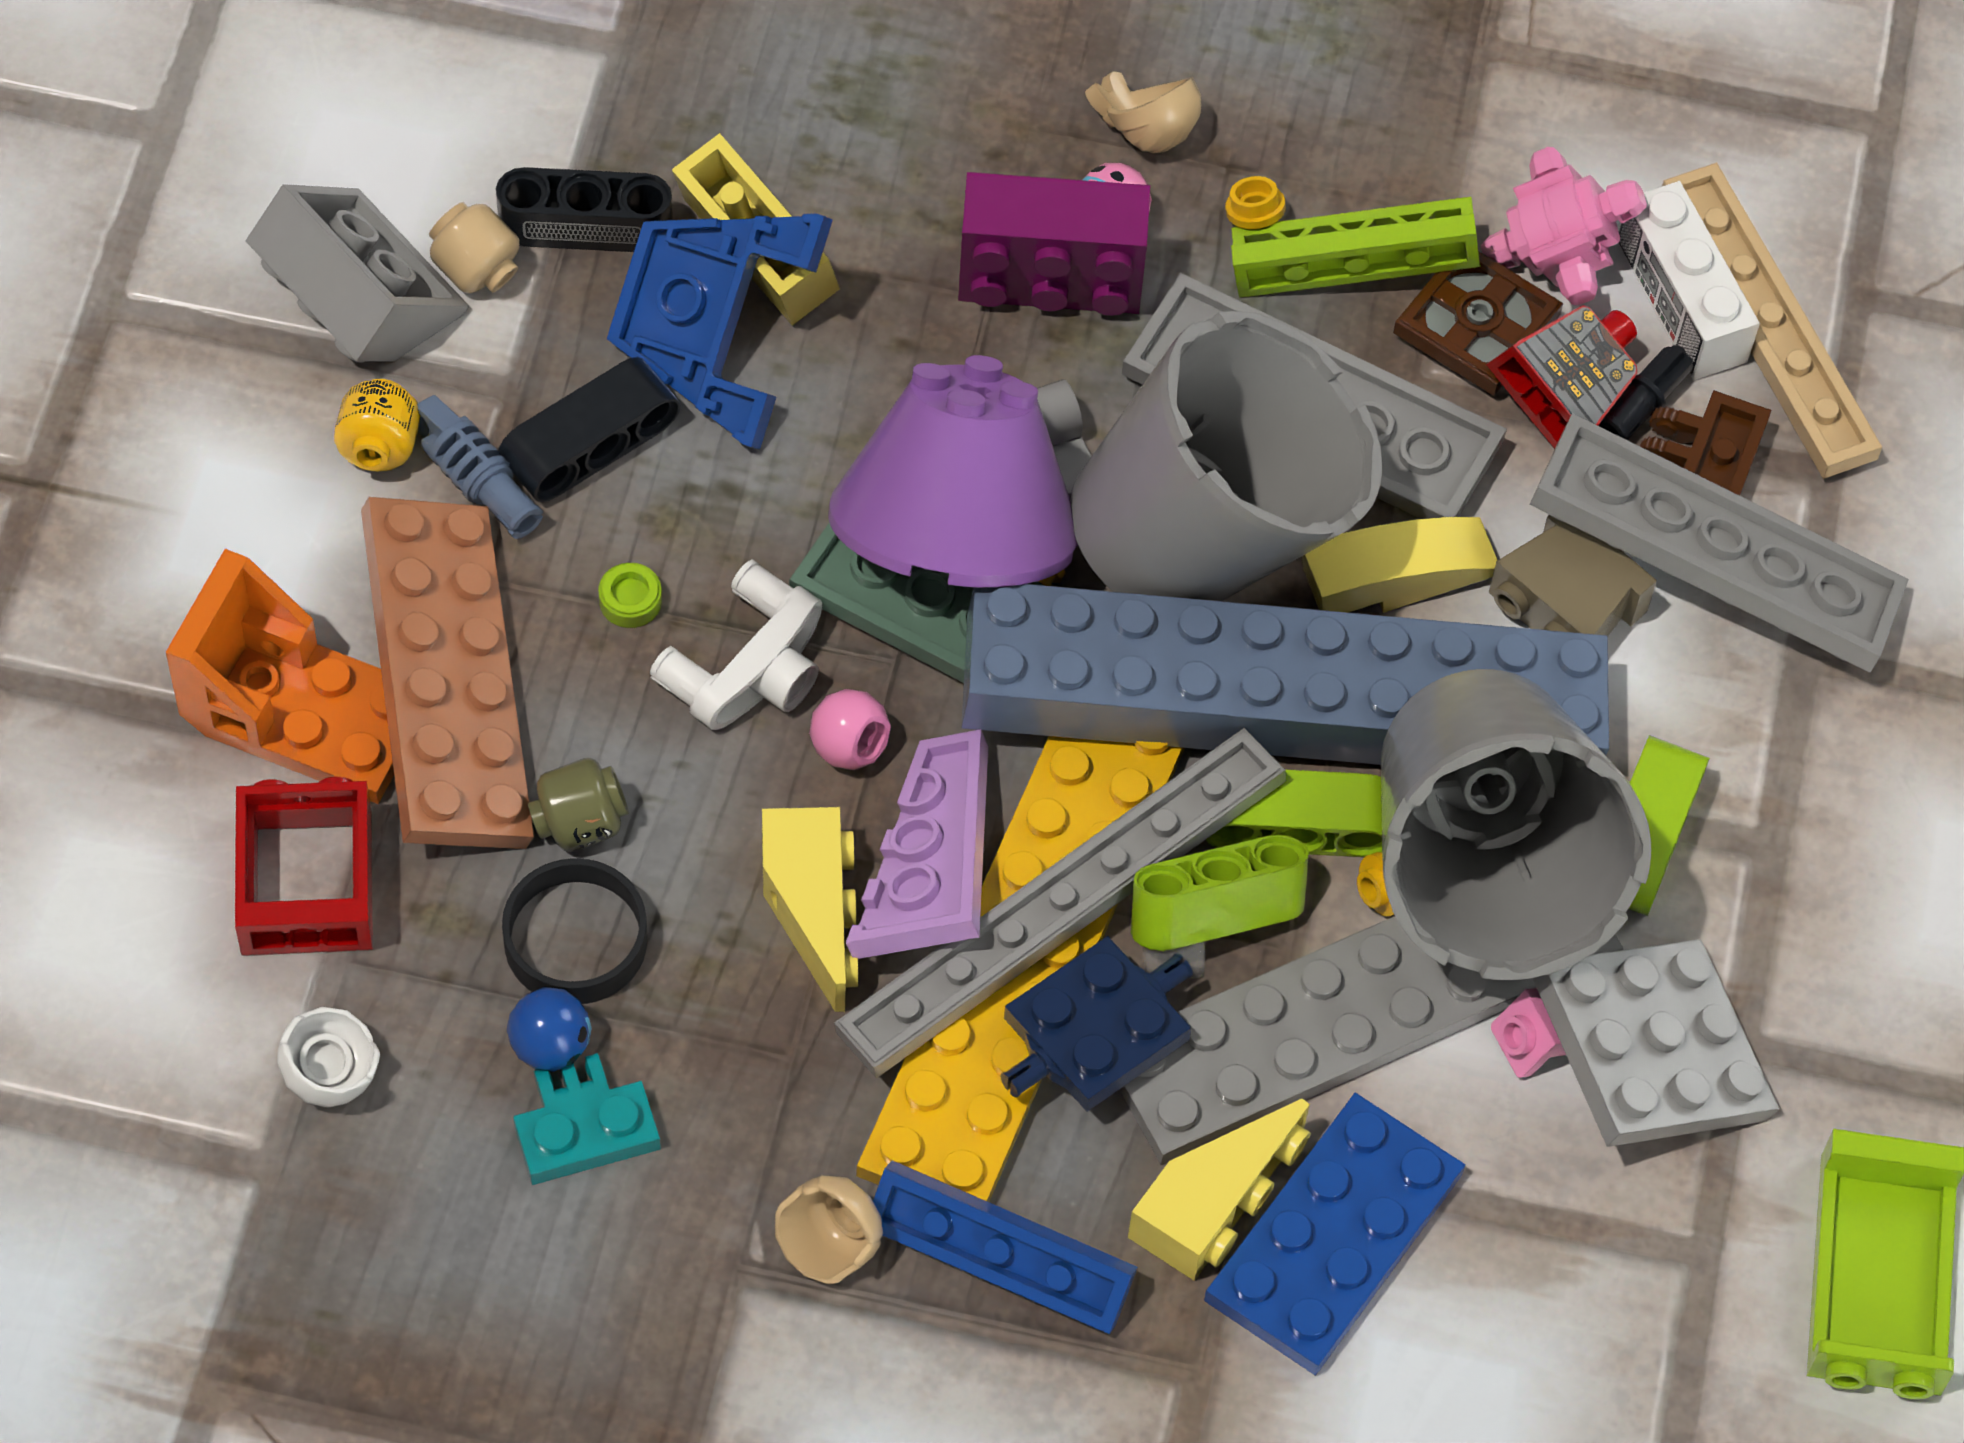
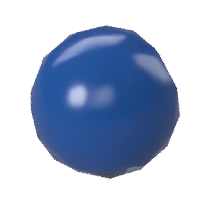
(549, 1029)

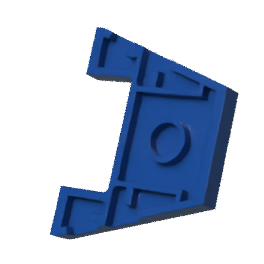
(687, 301)

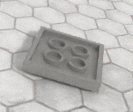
(1655, 1043)

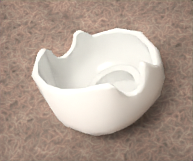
(327, 1057)

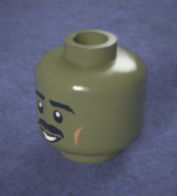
(578, 804)

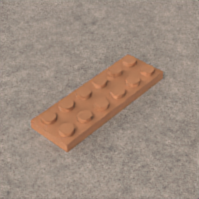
(446, 674)

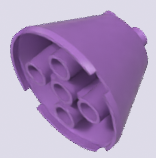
(959, 482)

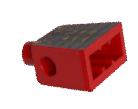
(1569, 369)

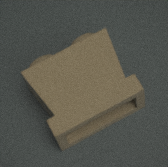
(1571, 583)

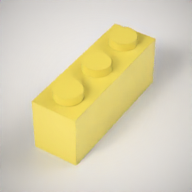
(725, 188)

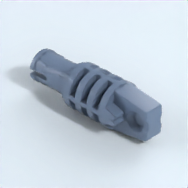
(475, 466)

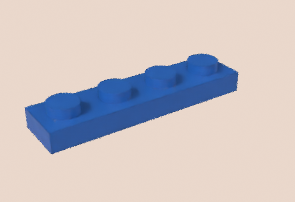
(1002, 1247)

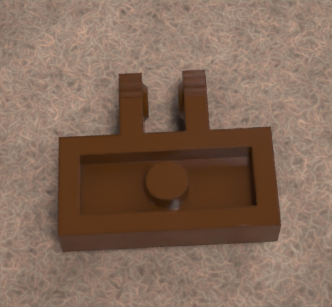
(1722, 439)

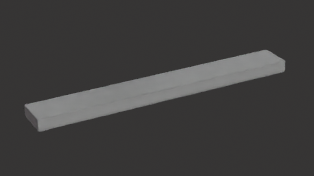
(1059, 903)

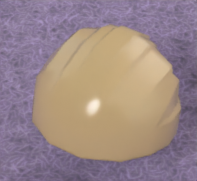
(1149, 117)

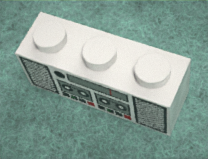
(1688, 282)

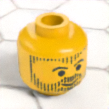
(376, 422)

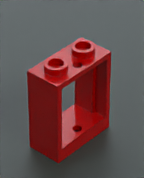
(302, 924)

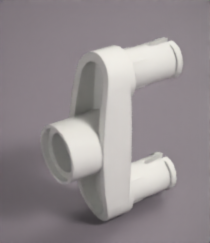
(766, 666)

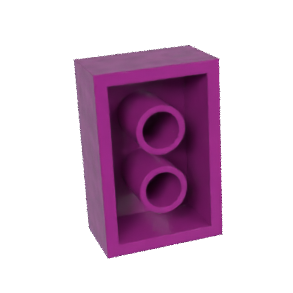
(1053, 243)

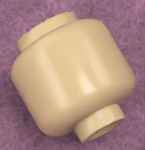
(474, 248)

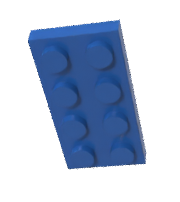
(1334, 1233)

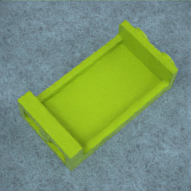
(1884, 1264)

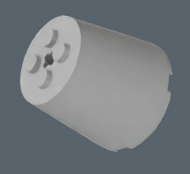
(1226, 464)
(1505, 828)

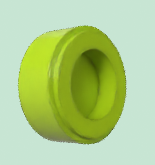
(630, 595)

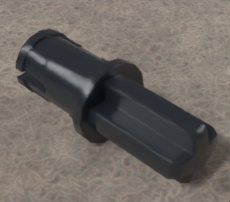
(1648, 391)

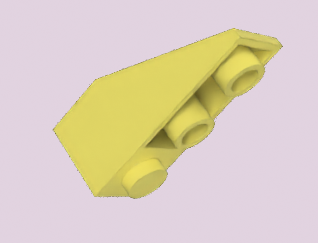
(805, 891)
(1204, 1193)

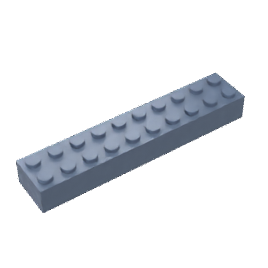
(1209, 668)

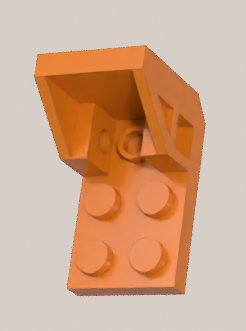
(261, 683)

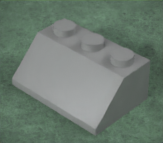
(353, 271)

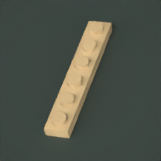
(1785, 342)

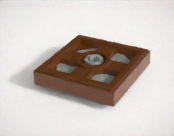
(1474, 316)

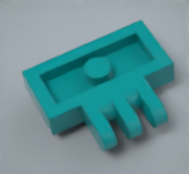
(584, 1124)

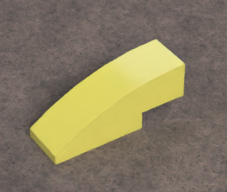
(1399, 563)

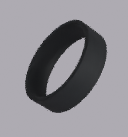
(566, 872)

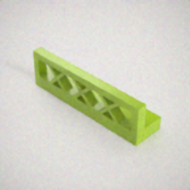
(1355, 247)

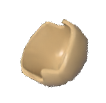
(828, 1228)

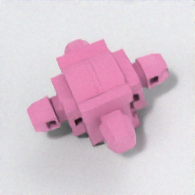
(1564, 225)

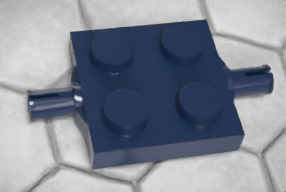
(1096, 1024)

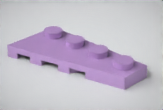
(933, 855)

